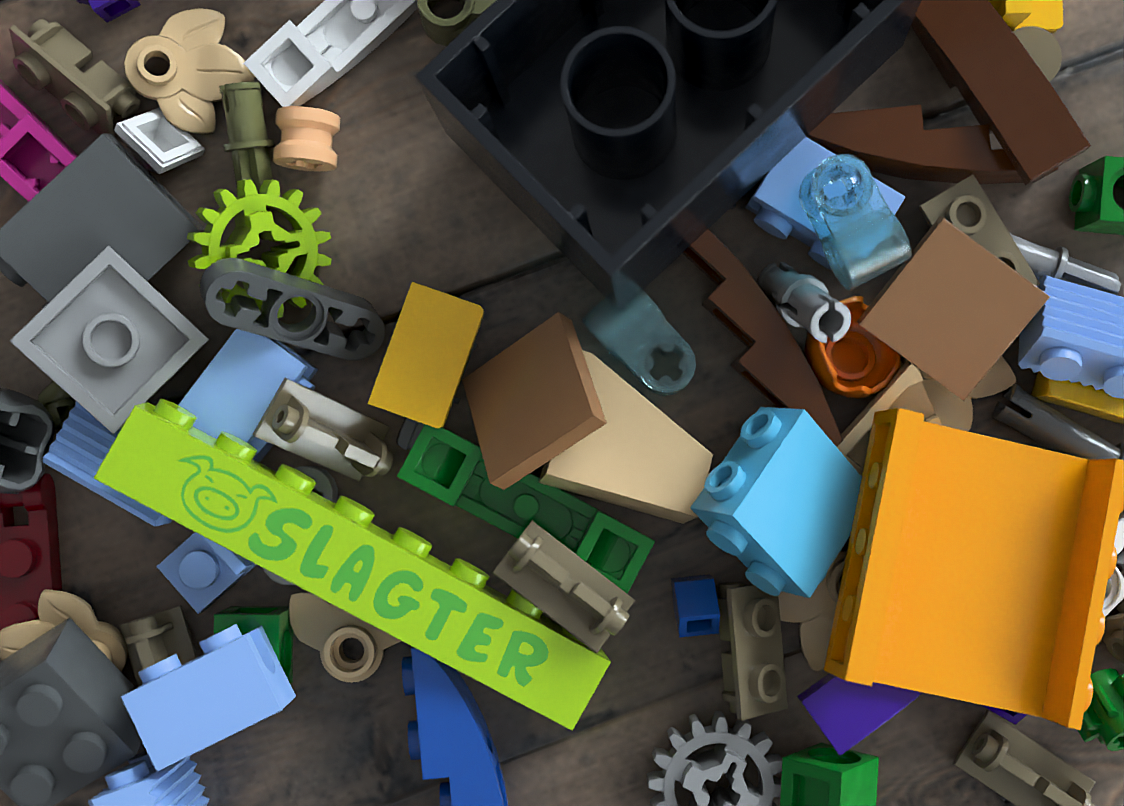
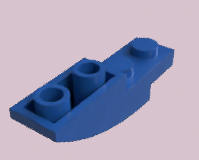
(451, 734)

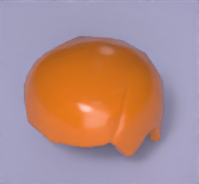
(856, 362)

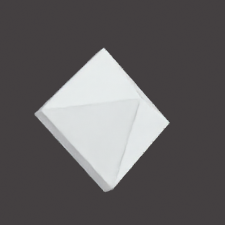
(158, 142)

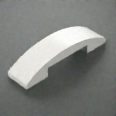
(324, 46)

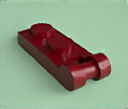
(28, 552)

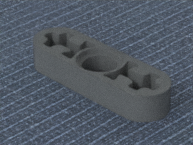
(275, 289)

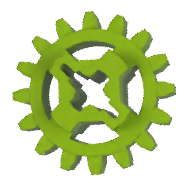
(257, 223)

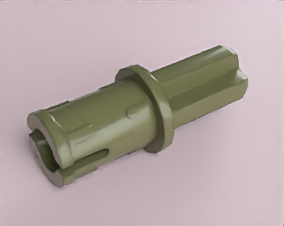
(247, 132)

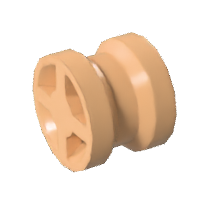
(306, 138)

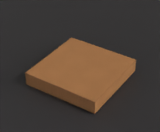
(952, 308)
(532, 401)

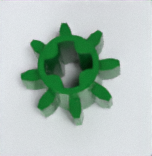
(1106, 712)

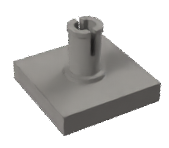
(109, 339)

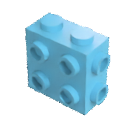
(781, 501)

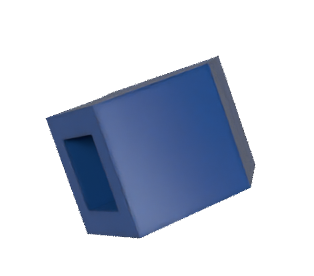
(695, 605)

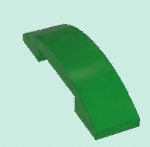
(457, 475)

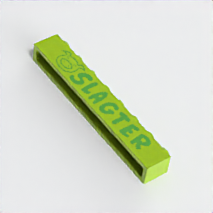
(349, 560)

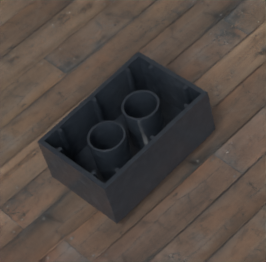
(647, 116)

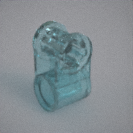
(856, 228)
(637, 335)

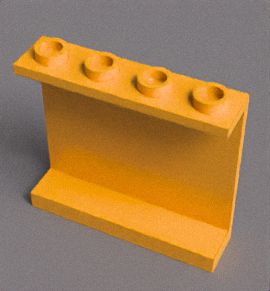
(977, 569)

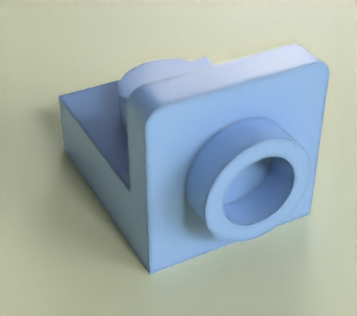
(203, 570)

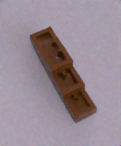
(999, 83)
(897, 145)
(771, 355)

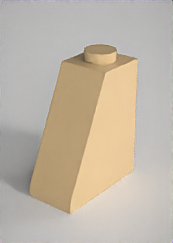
(635, 458)

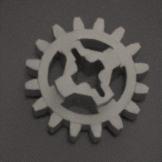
(726, 757)

